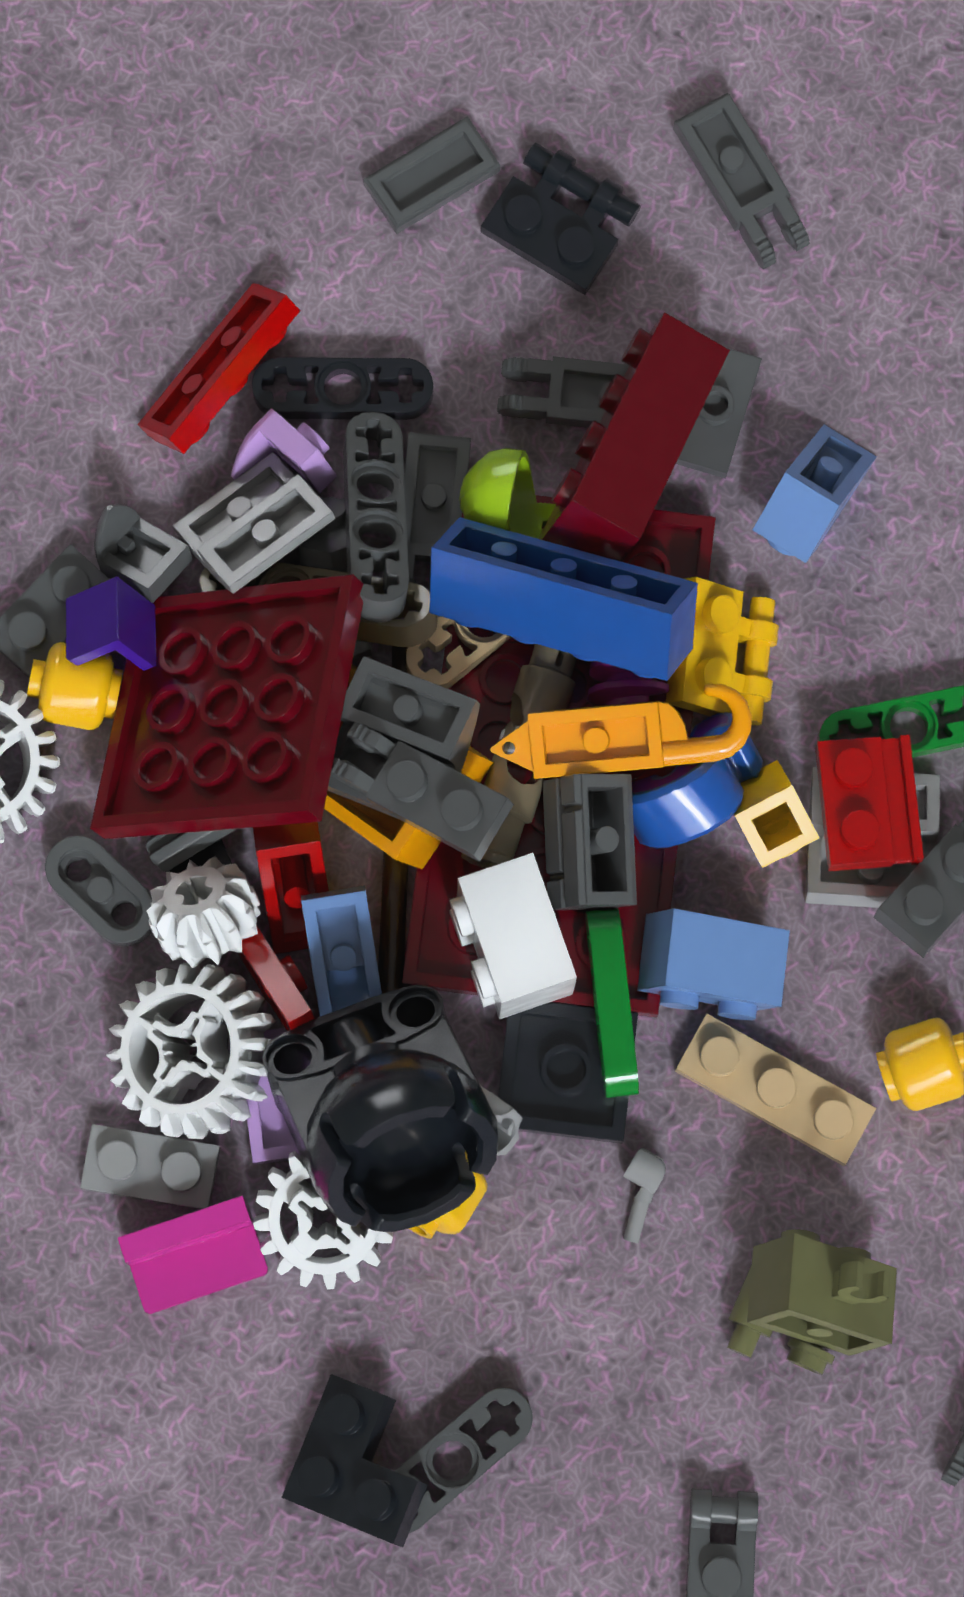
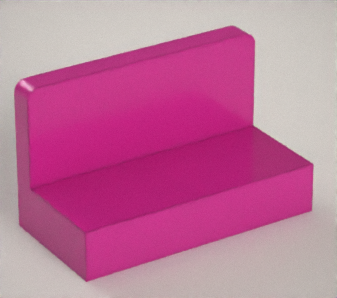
(194, 1255)

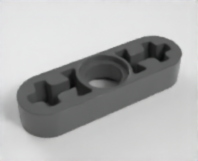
(500, 1441)

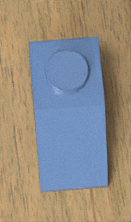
(813, 493)

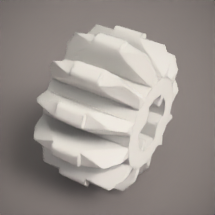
(204, 912)

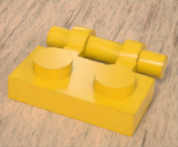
(715, 648)

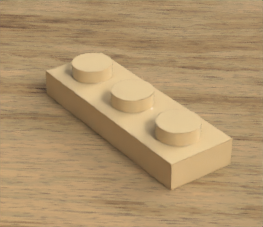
(775, 1089)

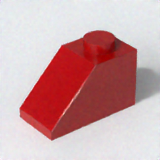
(289, 867)

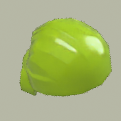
(503, 495)

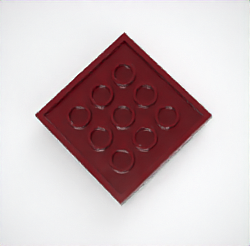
(234, 713)

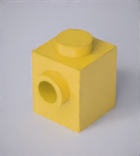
(773, 816)

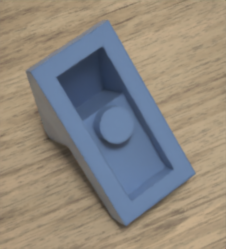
(341, 947)

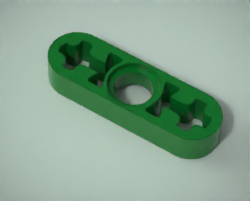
(859, 722)
(612, 1002)

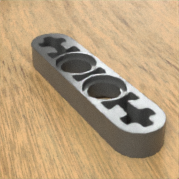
(377, 515)

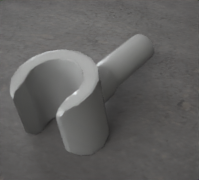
(647, 1172)

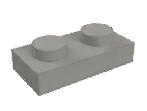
(150, 1167)

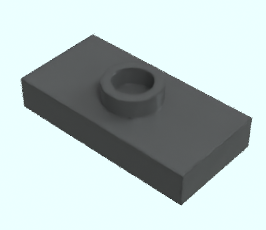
(721, 418)

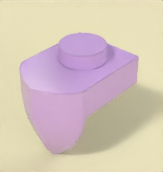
(298, 448)

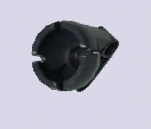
(384, 1109)

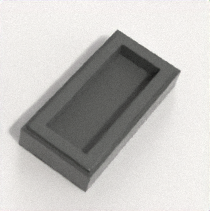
(432, 175)

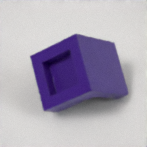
(109, 620)

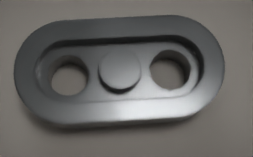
(101, 892)

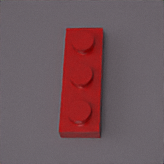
(219, 368)

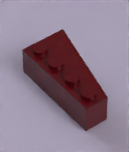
(638, 441)

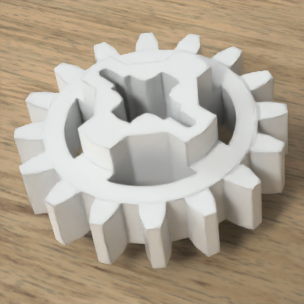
(306, 1239)

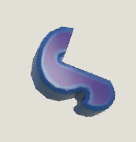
(693, 796)

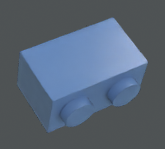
(714, 962)

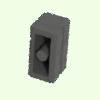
(590, 841)

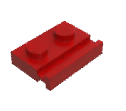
(868, 803)

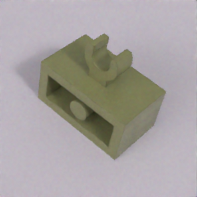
(822, 1293)

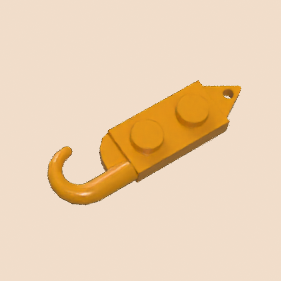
(621, 737)

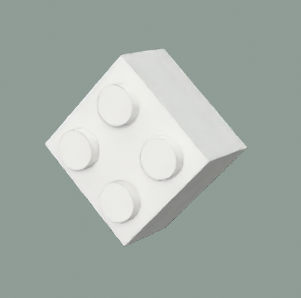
(514, 936)

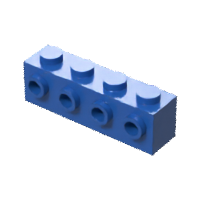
(563, 598)

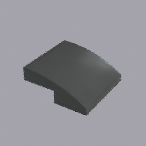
(405, 711)

